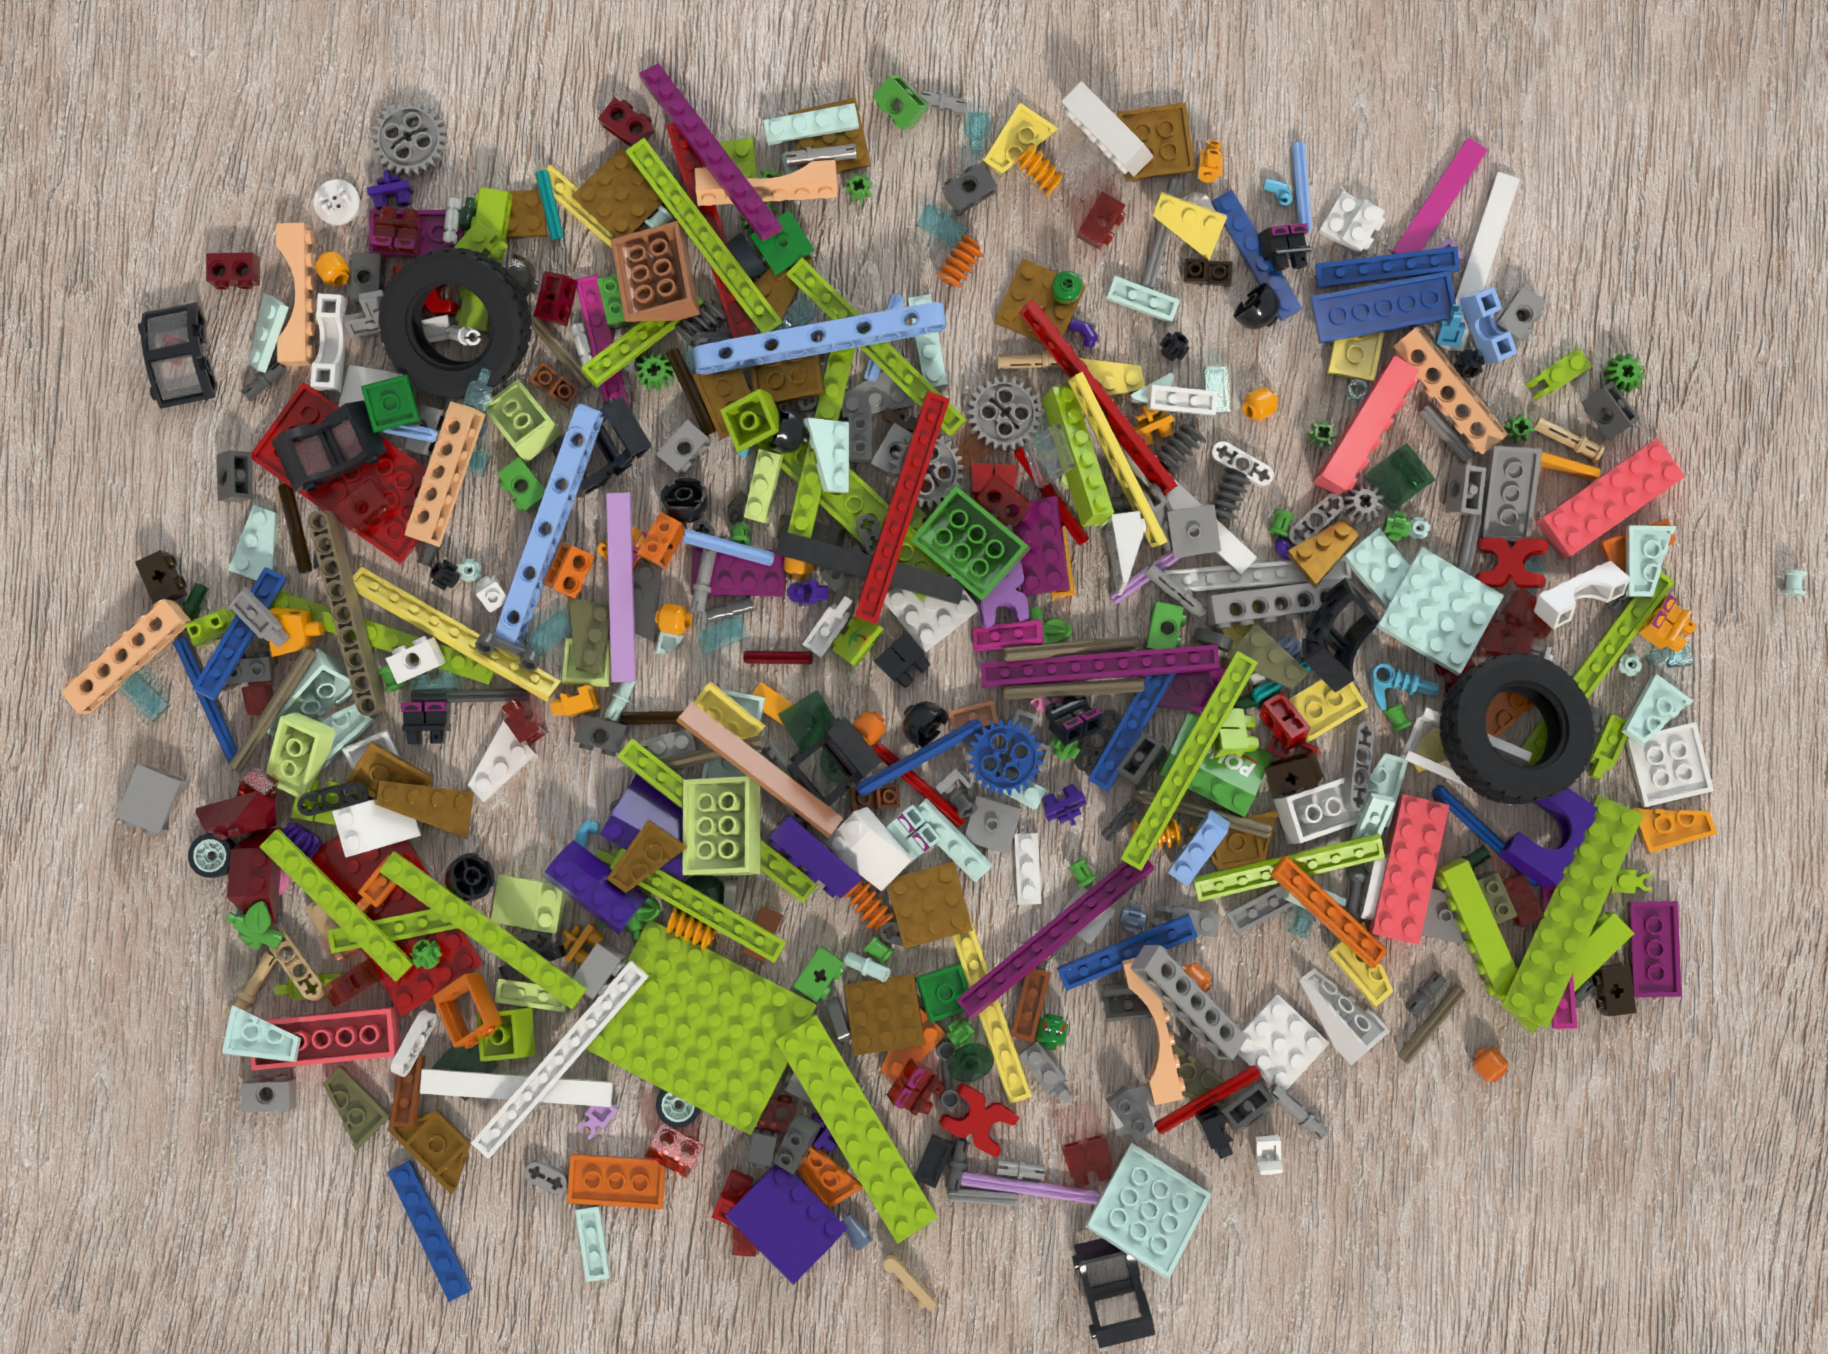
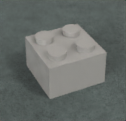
(599, 968)

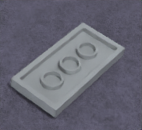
(1511, 492)

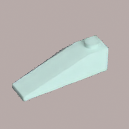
(319, 688)

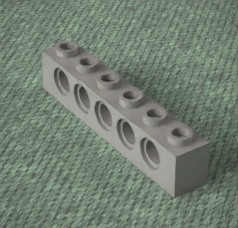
(1219, 605)
(1188, 1002)

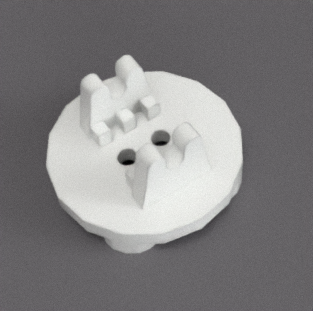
(346, 196)

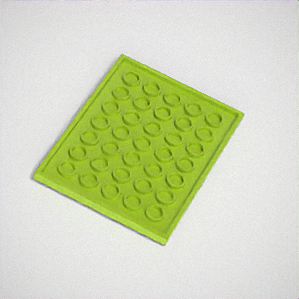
(702, 1028)

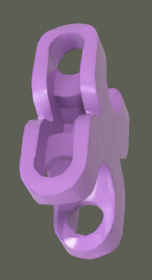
(1006, 596)

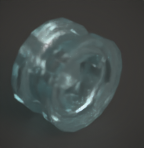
(1352, 384)

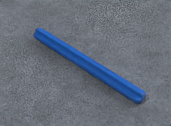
(210, 706)
(919, 757)
(1472, 822)

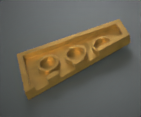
(431, 805)

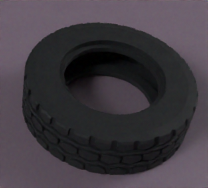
(403, 329)
(1564, 712)

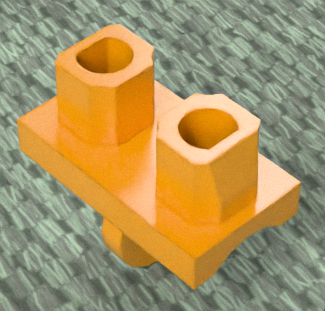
(1210, 162)
(1160, 422)
(589, 935)

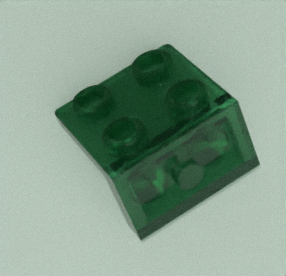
(1399, 477)

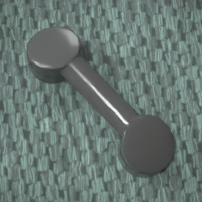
(488, 641)
(1357, 875)
(949, 1097)

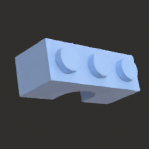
(1488, 338)
(1200, 847)

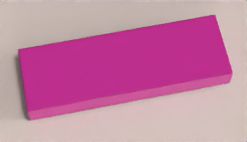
(1008, 635)

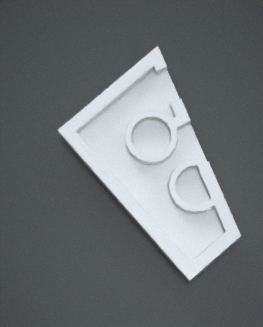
(500, 763)

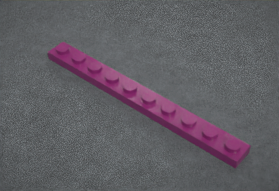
(710, 152)
(1100, 666)
(1051, 937)

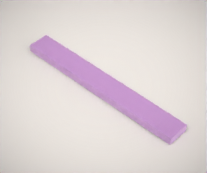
(621, 587)

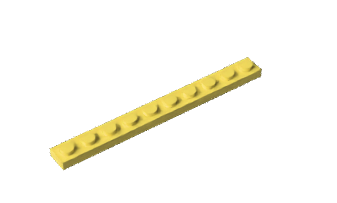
(452, 633)

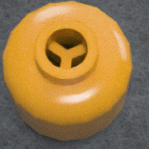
(332, 269)
(1260, 404)
(797, 568)
(673, 619)

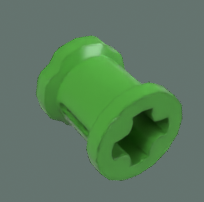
(1280, 523)
(740, 533)
(389, 680)
(1397, 717)
(1082, 872)
(878, 949)

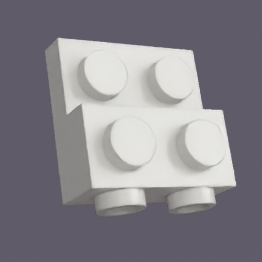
(1352, 223)

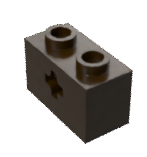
(151, 571)
(1303, 765)
(1621, 1000)

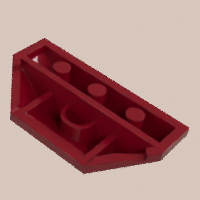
(238, 815)
(254, 875)

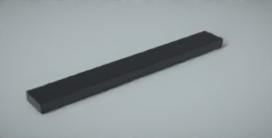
(857, 565)

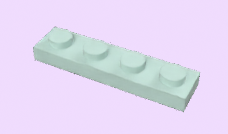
(811, 124)
(929, 350)
(954, 842)

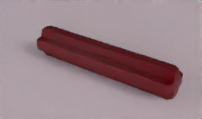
(778, 657)

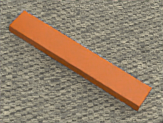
(1328, 912)

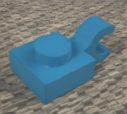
(1452, 331)

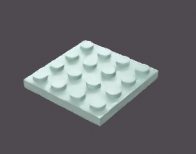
(1440, 611)
(1148, 1210)

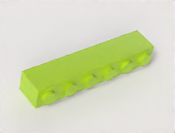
(494, 211)
(1086, 477)
(1478, 926)
(1604, 940)

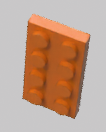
(616, 1181)

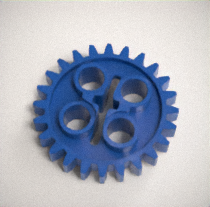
(1025, 765)

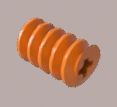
(959, 262)
(868, 905)

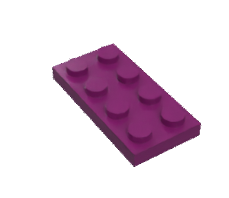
(432, 232)
(1045, 562)
(742, 577)
(1654, 948)

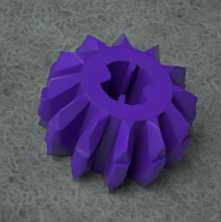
(303, 838)

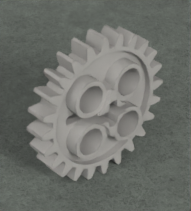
(418, 157)
(1018, 400)
(942, 456)

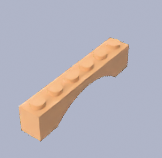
(811, 182)
(295, 341)
(1163, 1077)

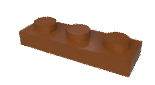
(1031, 1004)
(407, 1097)

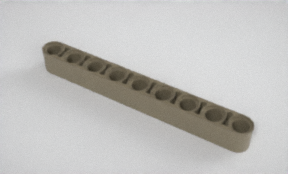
(338, 603)

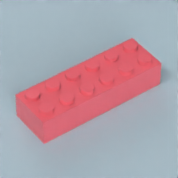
(1366, 425)
(1610, 499)
(1410, 868)
(339, 1036)

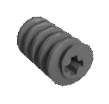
(702, 322)
(1178, 447)
(1230, 493)

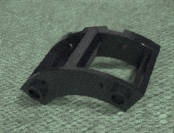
(629, 433)
(1336, 669)
(849, 753)

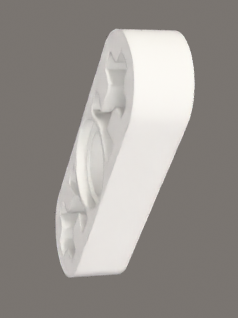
(1251, 461)
(1372, 888)
(413, 1043)

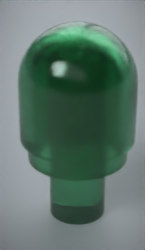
(466, 213)

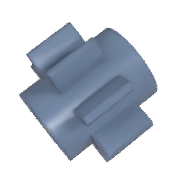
(1292, 646)
(1132, 917)

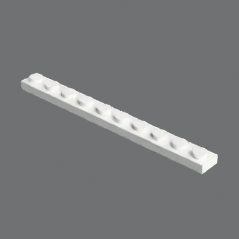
(559, 1059)

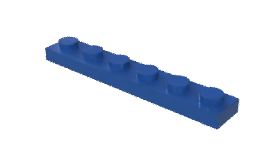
(1247, 242)
(1387, 267)
(236, 638)
(1130, 729)
(1109, 958)
(429, 1230)

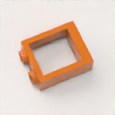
(662, 534)
(452, 1016)

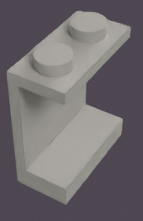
(149, 799)

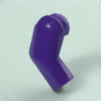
(1087, 331)
(1282, 547)

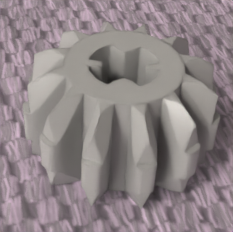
(1371, 505)

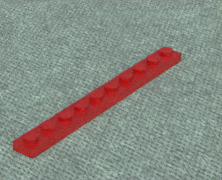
(687, 161)
(1120, 425)
(901, 507)

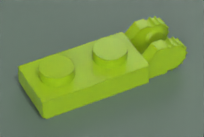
(1560, 373)

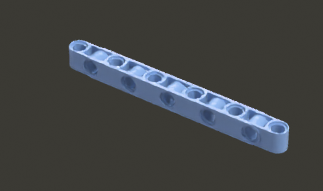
(837, 334)
(553, 510)

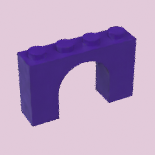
(1546, 865)

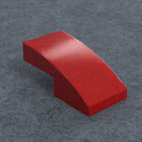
(734, 1189)

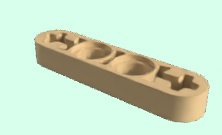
(295, 960)

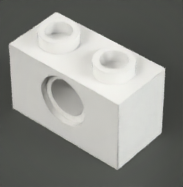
(429, 658)

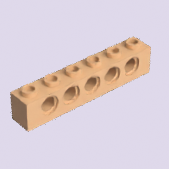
(1463, 393)
(454, 468)
(138, 654)

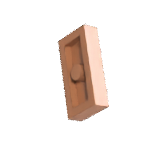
(983, 711)

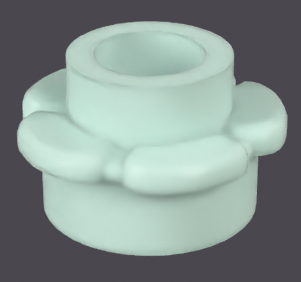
(1424, 528)
(474, 574)
(1625, 668)

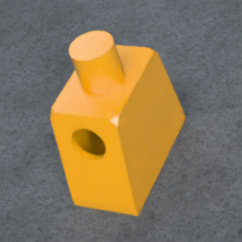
(298, 627)

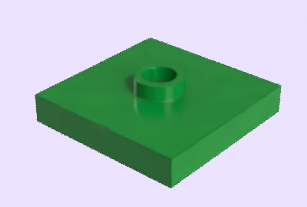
(784, 247)
(390, 403)
(940, 990)

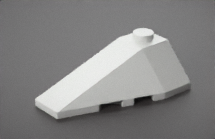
(1347, 1024)

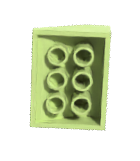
(721, 826)

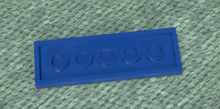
(1383, 307)

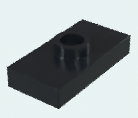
(933, 1160)

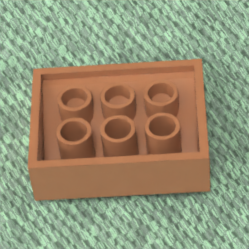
(655, 274)

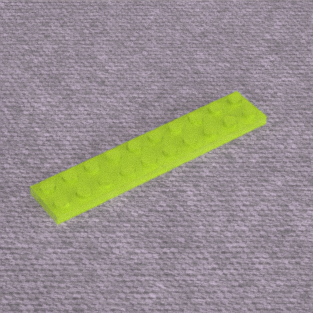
(849, 506)
(1572, 914)
(856, 1128)

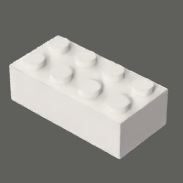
(1106, 130)

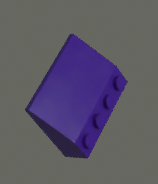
(638, 805)
(786, 1222)

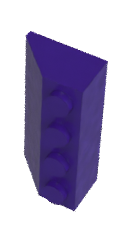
(813, 856)
(585, 881)

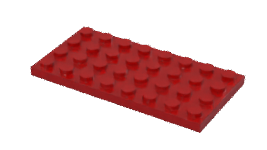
(394, 474)
(416, 984)

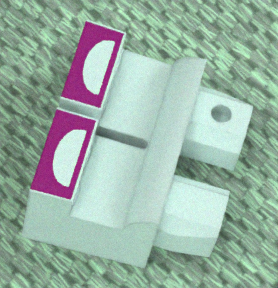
(903, 828)

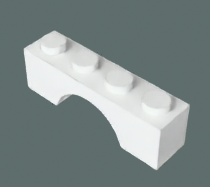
(329, 364)
(1602, 583)

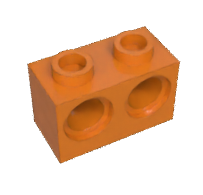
(563, 568)

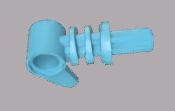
(1398, 679)

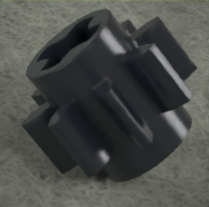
(1174, 346)
(1469, 363)
(444, 575)

